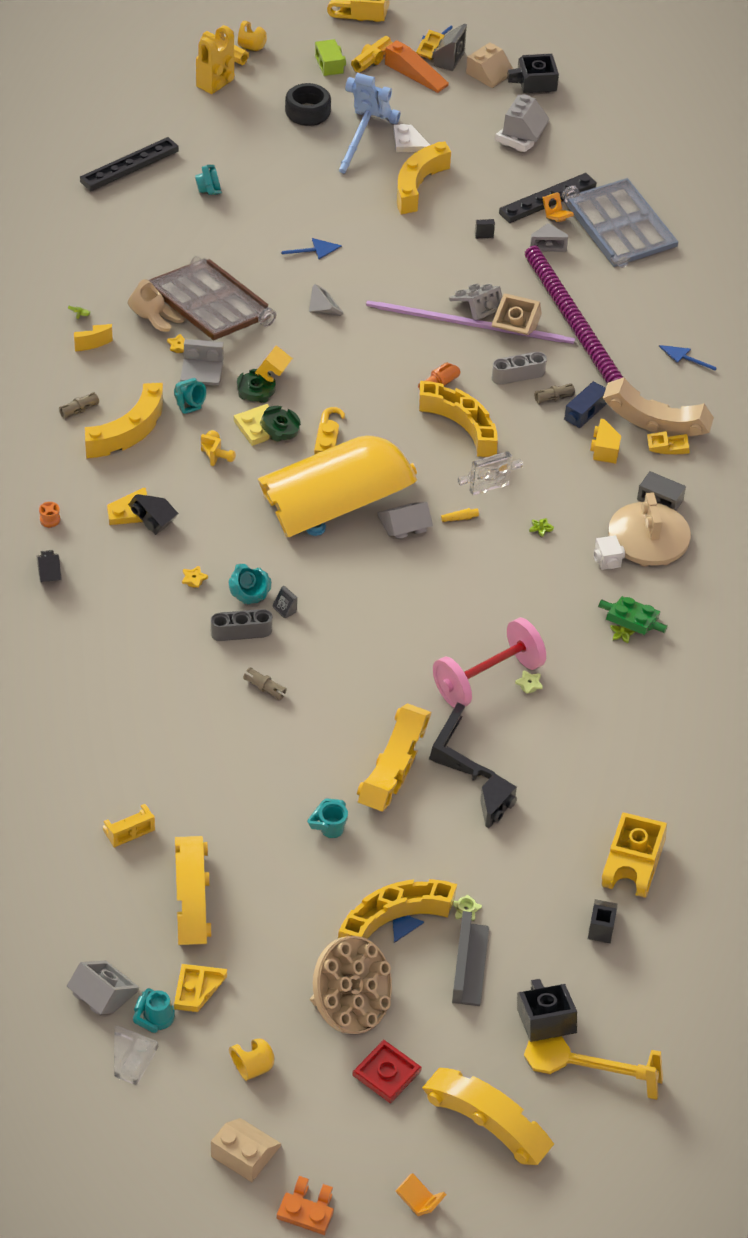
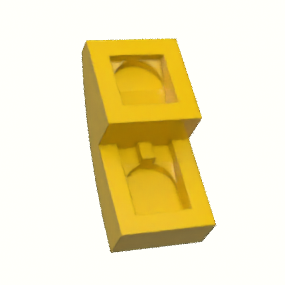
(429, 43)
(93, 339)
(663, 444)

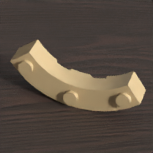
(656, 415)

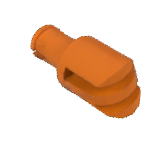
(444, 374)

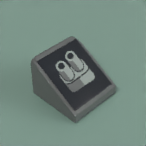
(285, 602)

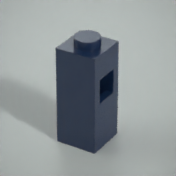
(585, 405)

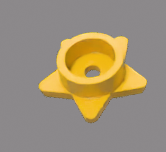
(177, 344)
(194, 582)

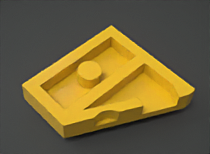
(120, 512)
(196, 986)

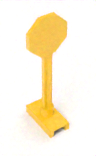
(554, 1053)

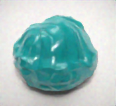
(249, 584)

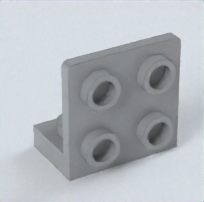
(482, 299)
(203, 361)

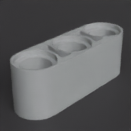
(519, 367)

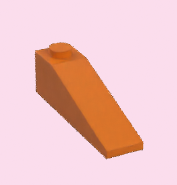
(409, 63)

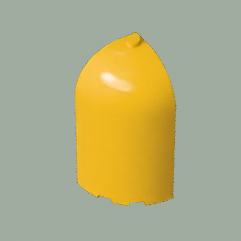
(336, 482)

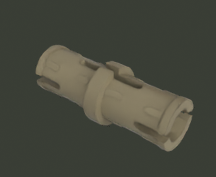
(554, 393)
(78, 405)
(264, 683)

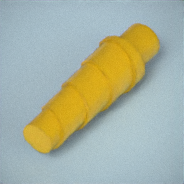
(464, 514)

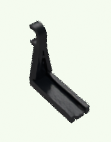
(451, 758)

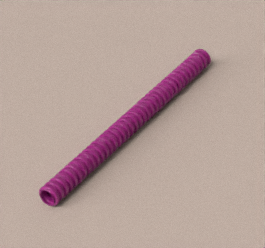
(572, 314)

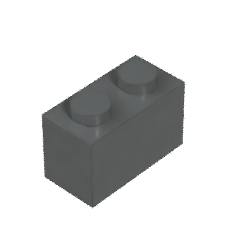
(665, 490)

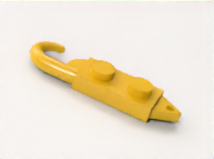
(327, 430)

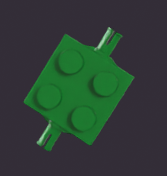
(633, 615)

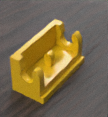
(275, 361)
(130, 827)

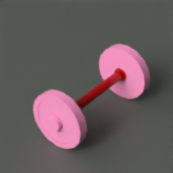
(524, 644)

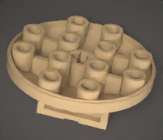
(650, 532)
(352, 985)

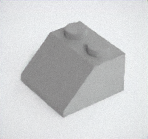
(406, 518)
(101, 986)

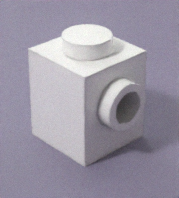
(608, 552)

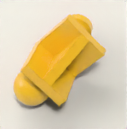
(212, 446)

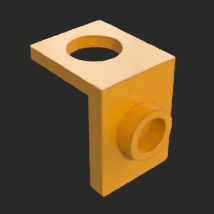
(556, 213)
(418, 1196)

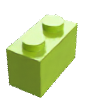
(329, 57)

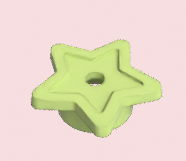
(529, 687)
(467, 902)

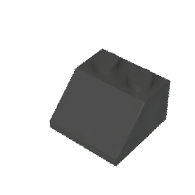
(450, 48)

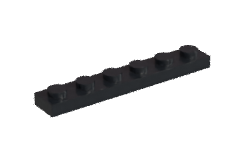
(129, 164)
(534, 202)

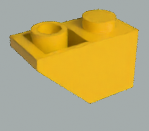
(606, 444)

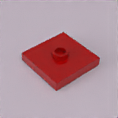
(387, 1071)

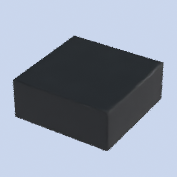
(484, 228)

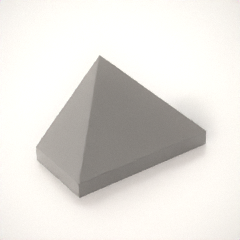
(323, 302)

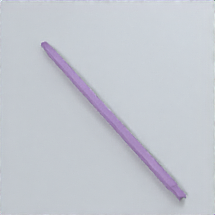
(464, 321)

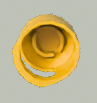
(251, 40)
(254, 1062)

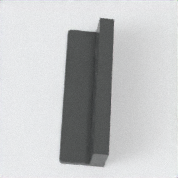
(470, 962)

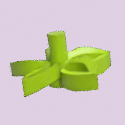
(80, 311)
(541, 526)
(621, 632)

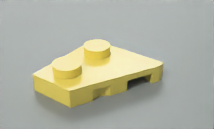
(250, 425)

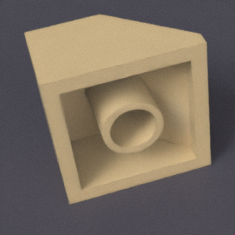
(488, 65)
(517, 314)
(243, 1148)

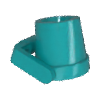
(208, 180)
(190, 392)
(332, 817)
(157, 1010)

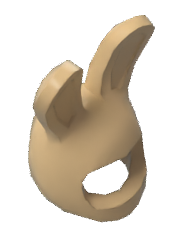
(150, 305)

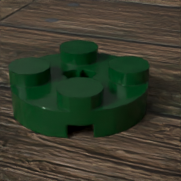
(247, 389)
(271, 423)

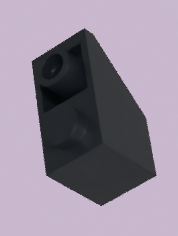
(153, 511)
(48, 566)
(496, 798)
(602, 921)

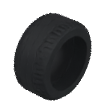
(308, 94)

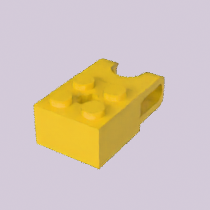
(359, 9)
(215, 61)
(635, 852)

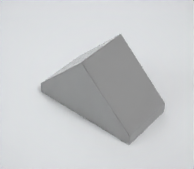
(549, 239)

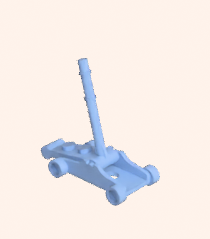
(367, 101)

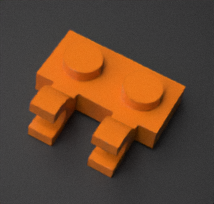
(306, 1213)

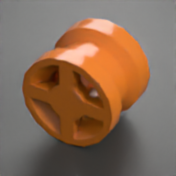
(49, 514)

